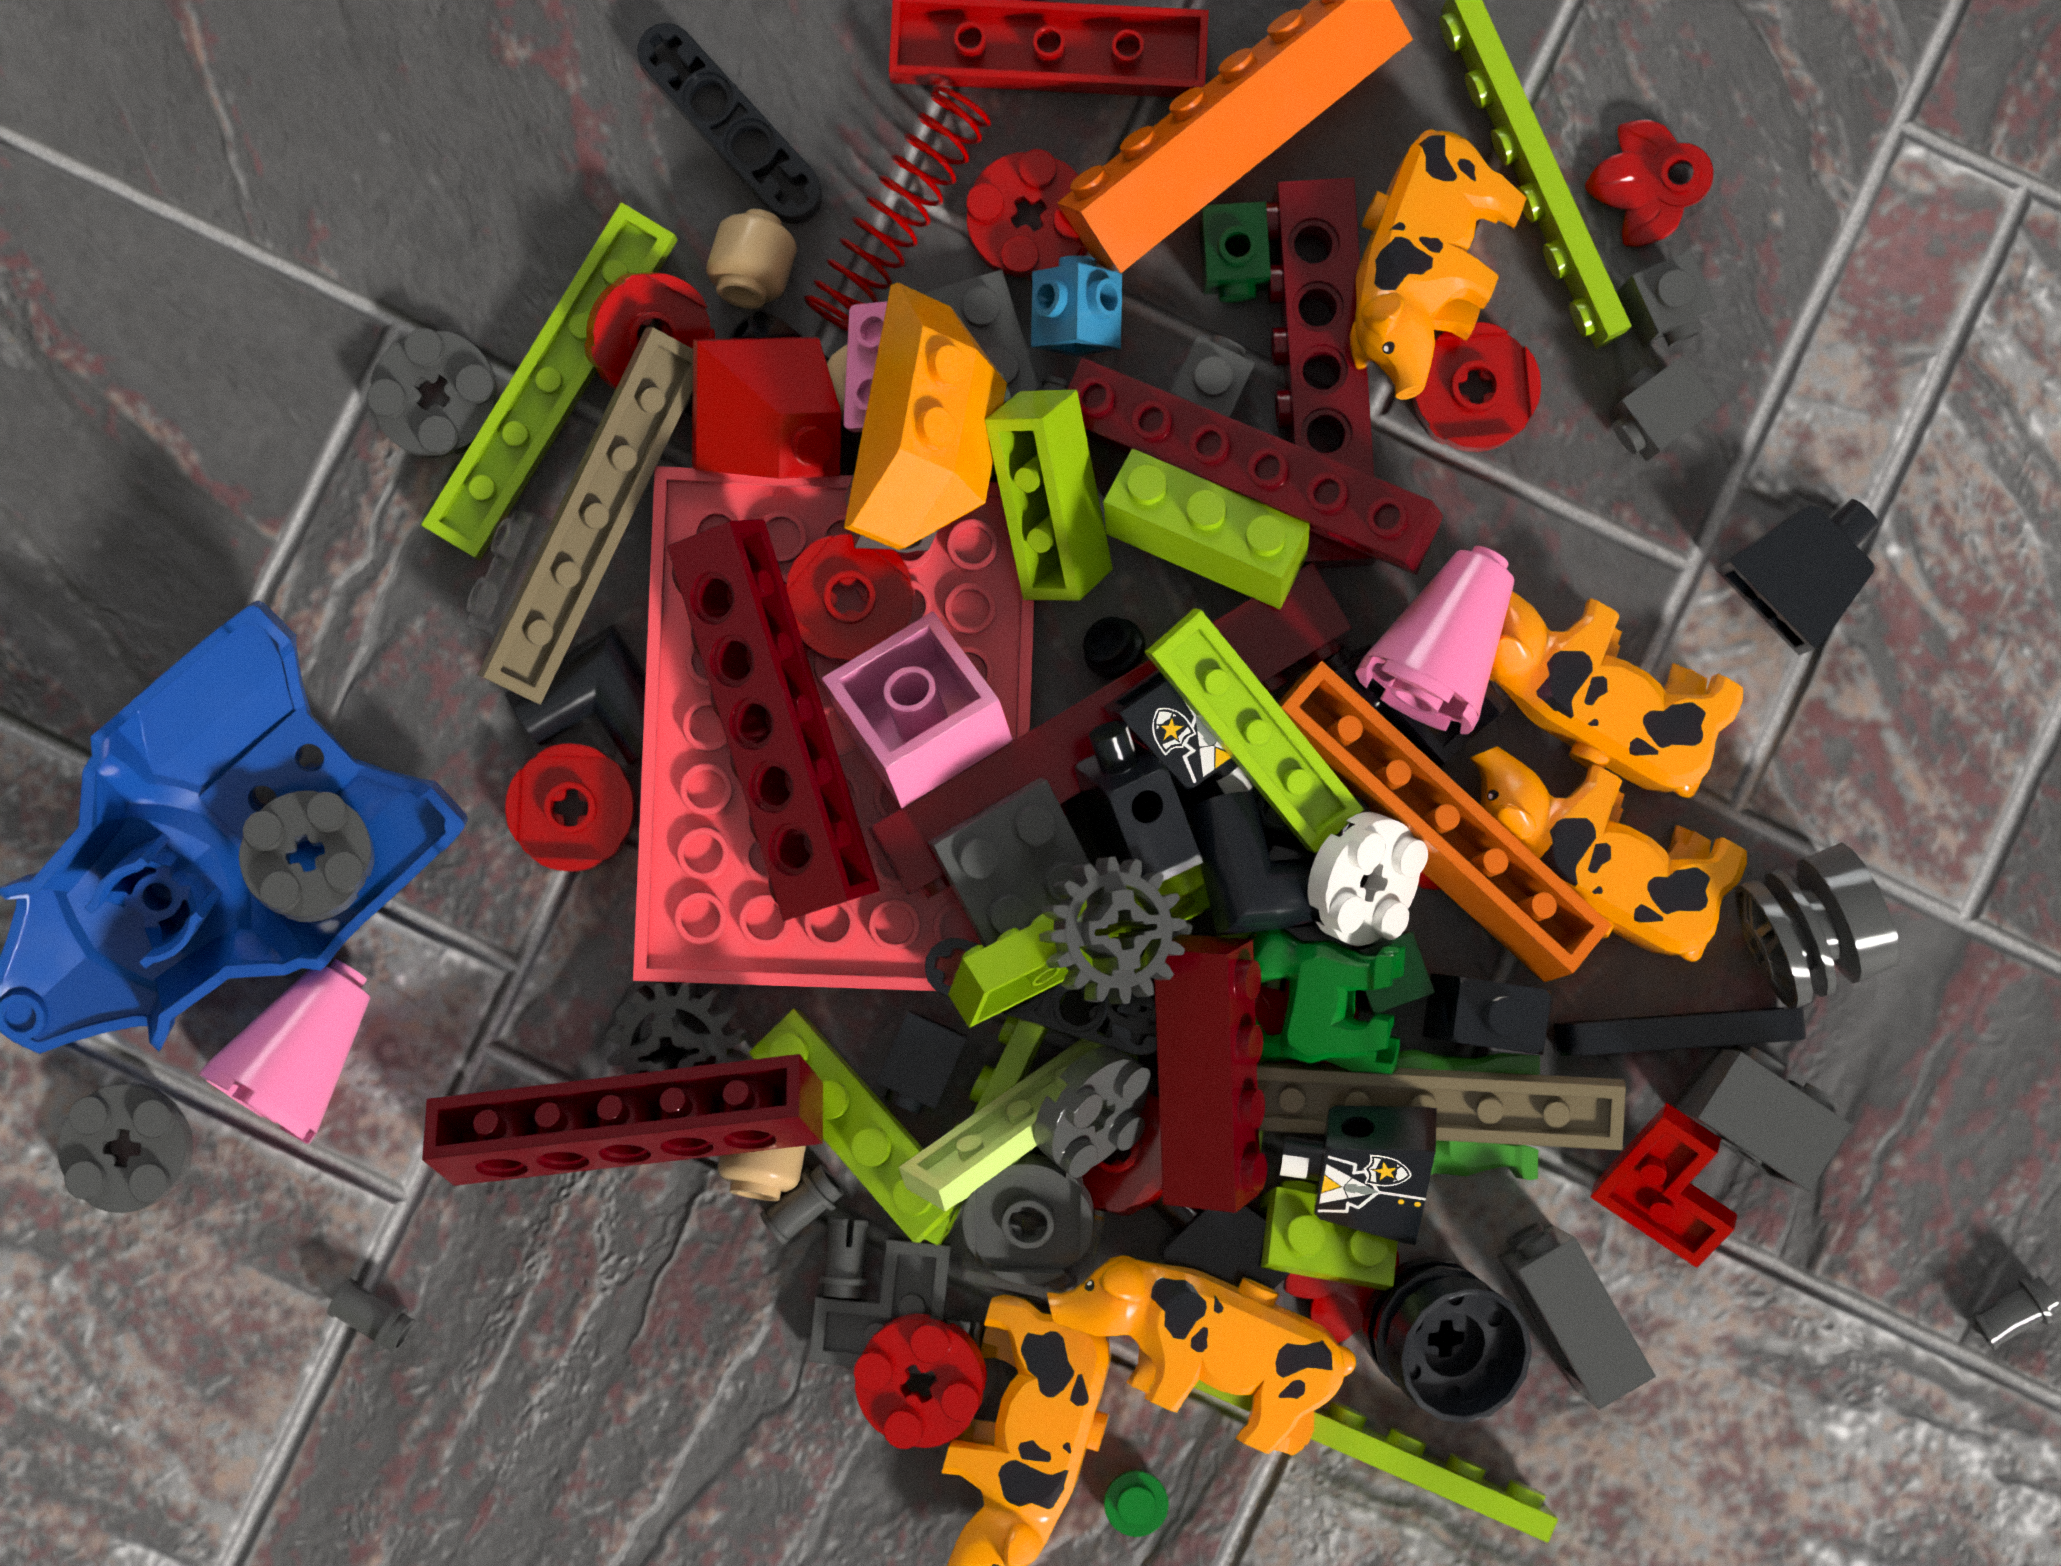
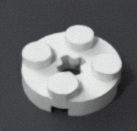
(1379, 908)

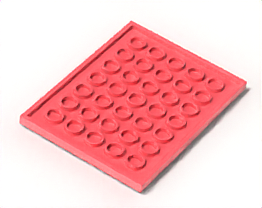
(700, 869)

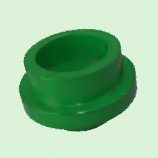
(1136, 1503)

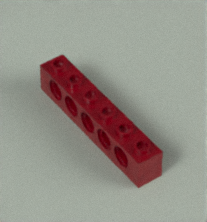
(1327, 213)
(1265, 468)
(783, 685)
(624, 1120)

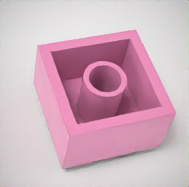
(918, 709)

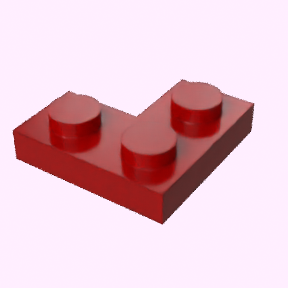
(1653, 1187)

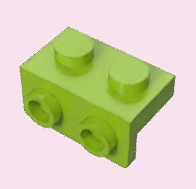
(1320, 1249)

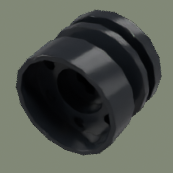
(1447, 1340)

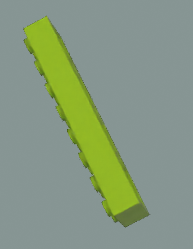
(1016, 965)

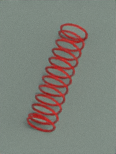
(903, 221)

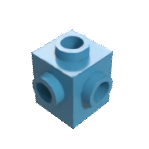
(1076, 308)

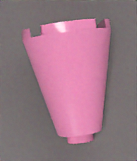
(1444, 643)
(294, 1050)

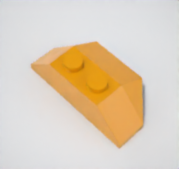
(924, 424)

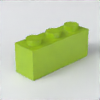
(1049, 494)
(1206, 528)

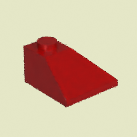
(764, 408)

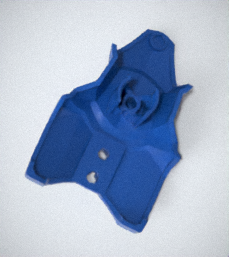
(150, 889)

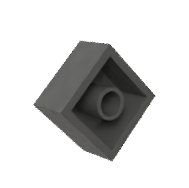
(1763, 1118)

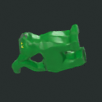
(1322, 1001)

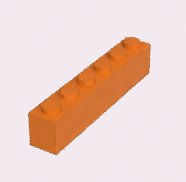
(1229, 125)
(1467, 847)

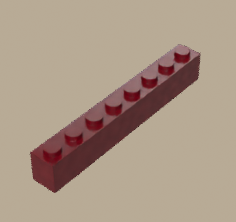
(1258, 633)

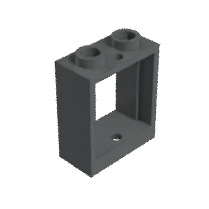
(1575, 1314)

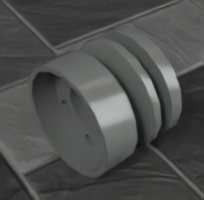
(1823, 923)

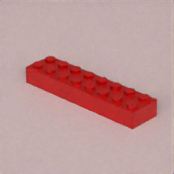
(1048, 46)

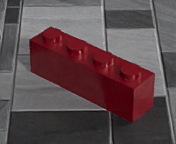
(1210, 1075)

